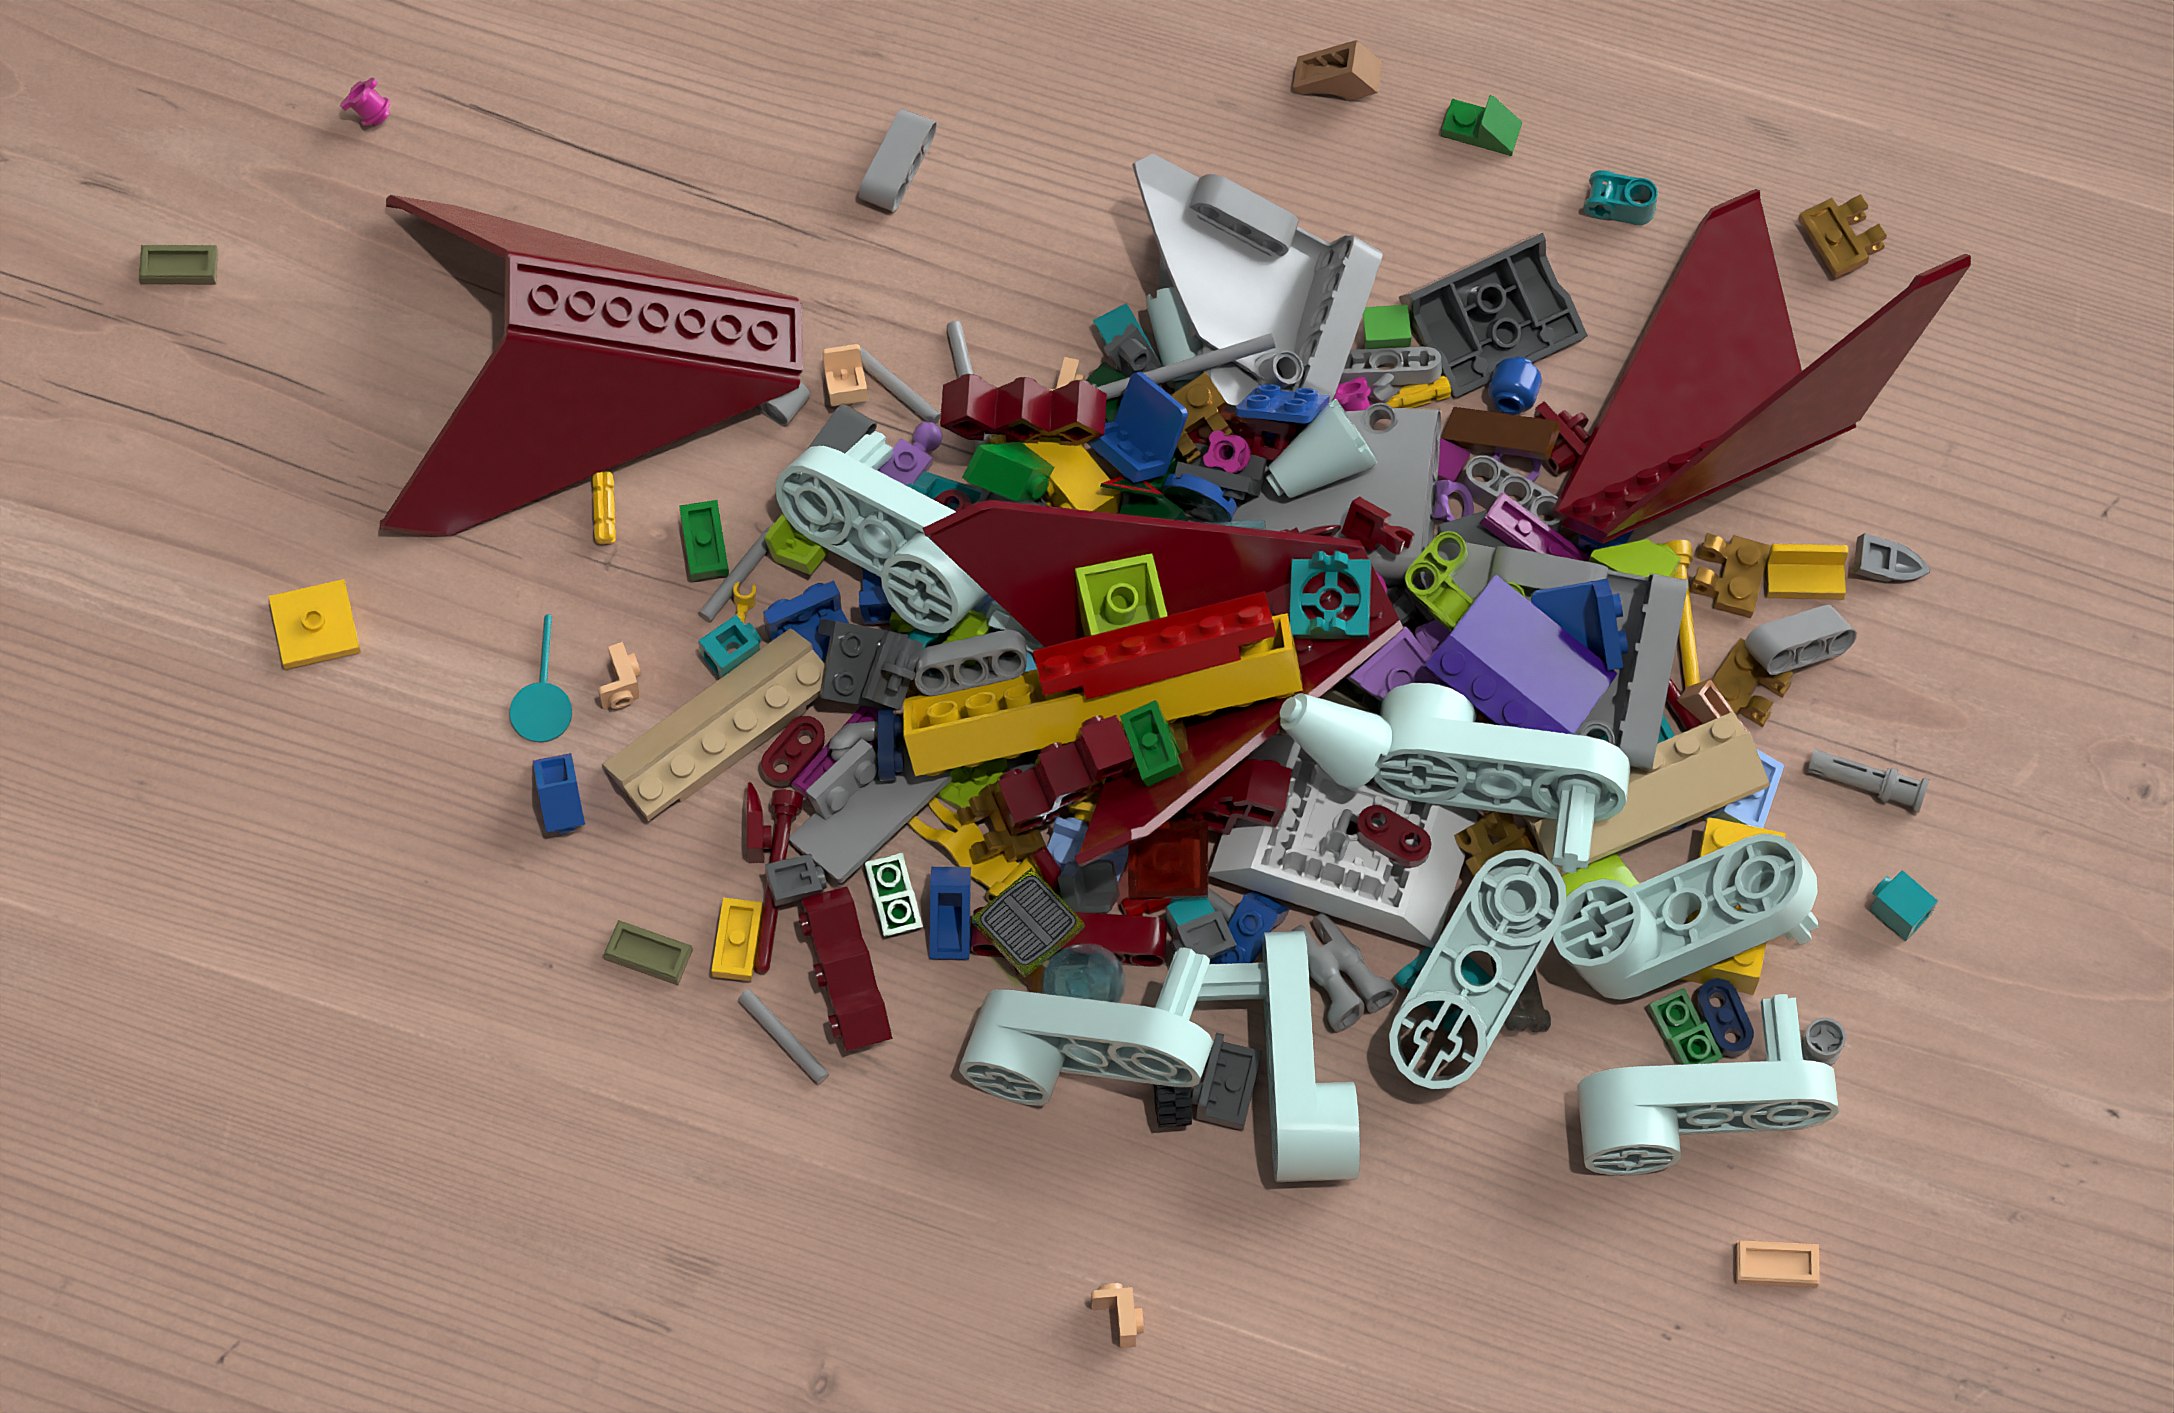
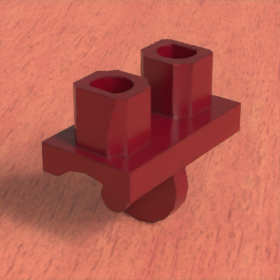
(1570, 439)

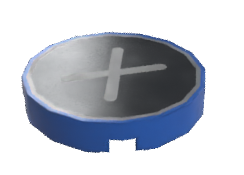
(1199, 498)

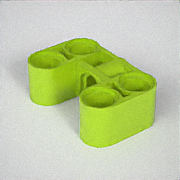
(1444, 598)

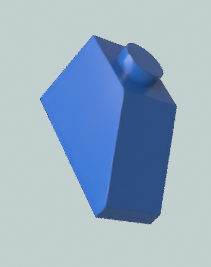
(558, 793)
(950, 912)

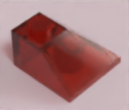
(1170, 862)

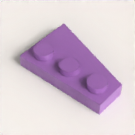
(1393, 666)

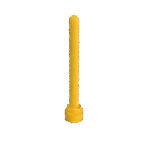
(1686, 631)

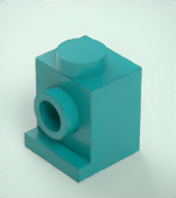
(725, 637)

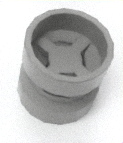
(1825, 1034)

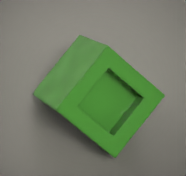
(1386, 327)

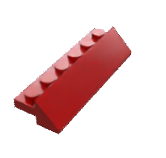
(1155, 648)

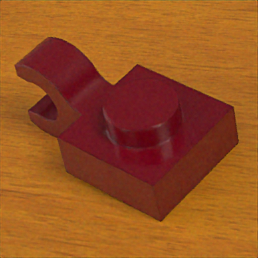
(1371, 527)

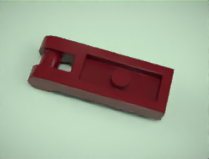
(1253, 432)

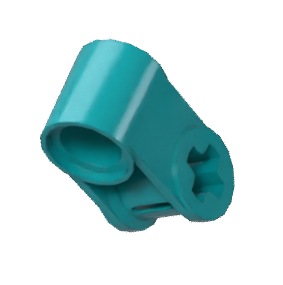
(1619, 198)

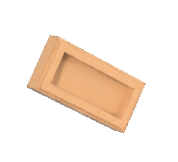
(1777, 1263)

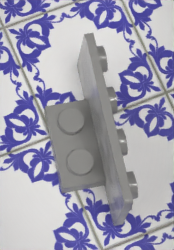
(859, 810)

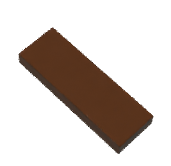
(1502, 433)

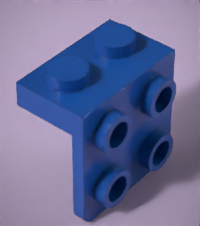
(1273, 404)
(1143, 431)
(804, 614)
(1589, 615)

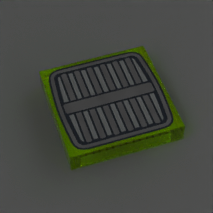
(1028, 922)

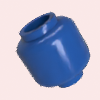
(1515, 385)

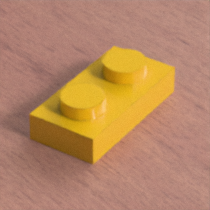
(737, 939)

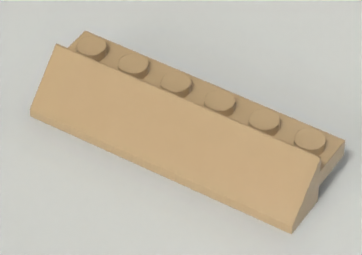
(719, 725)
(1688, 779)

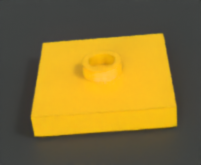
(314, 624)

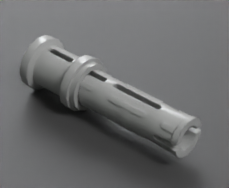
(1885, 783)

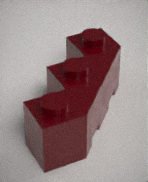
(1023, 410)
(1063, 774)
(1248, 791)
(845, 969)

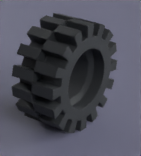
(1172, 1105)

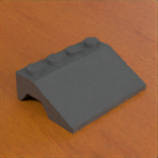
(1494, 313)

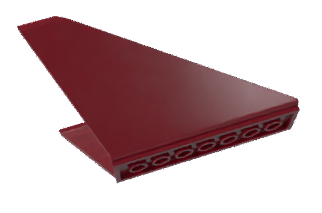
(592, 369)
(1722, 380)
(1028, 566)

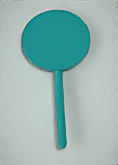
(541, 709)

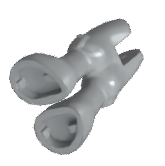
(1325, 968)

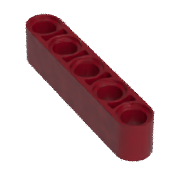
(1130, 938)

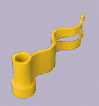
(993, 872)

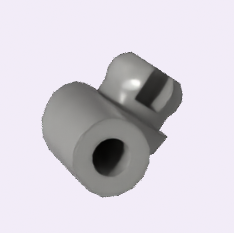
(850, 735)

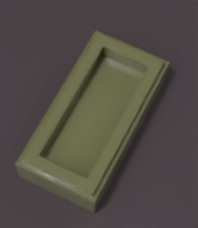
(178, 264)
(648, 952)

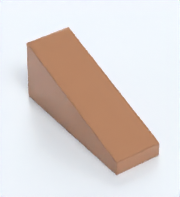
(1705, 702)

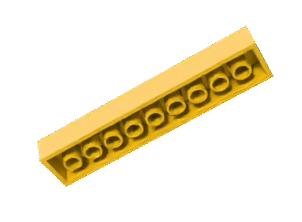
(1017, 717)

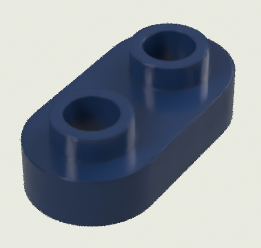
(889, 757)
(1727, 1018)

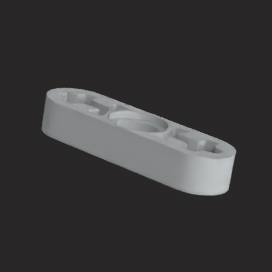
(1410, 356)

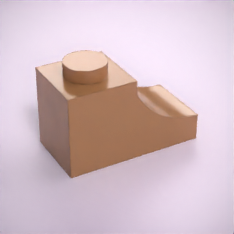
(1340, 70)

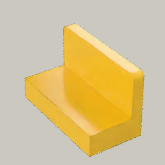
(1806, 571)

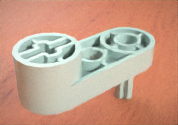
(879, 526)
(1454, 761)
(1511, 921)
(1637, 936)
(1032, 1037)
(1638, 1112)
(1309, 1121)

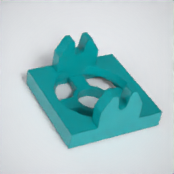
(1331, 626)

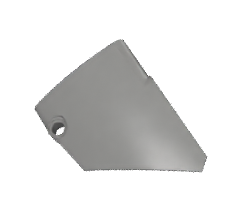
(1256, 273)
(1398, 484)
(1652, 615)

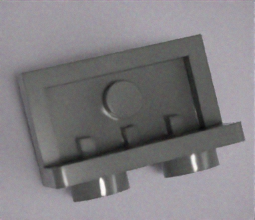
(1233, 485)
(1227, 1084)

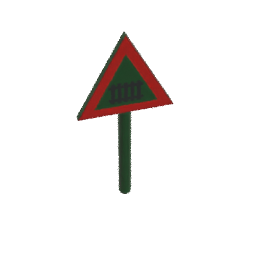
(1141, 487)

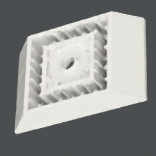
(1364, 883)

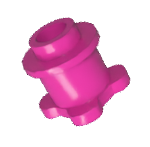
(367, 103)
(1353, 395)
(1218, 452)

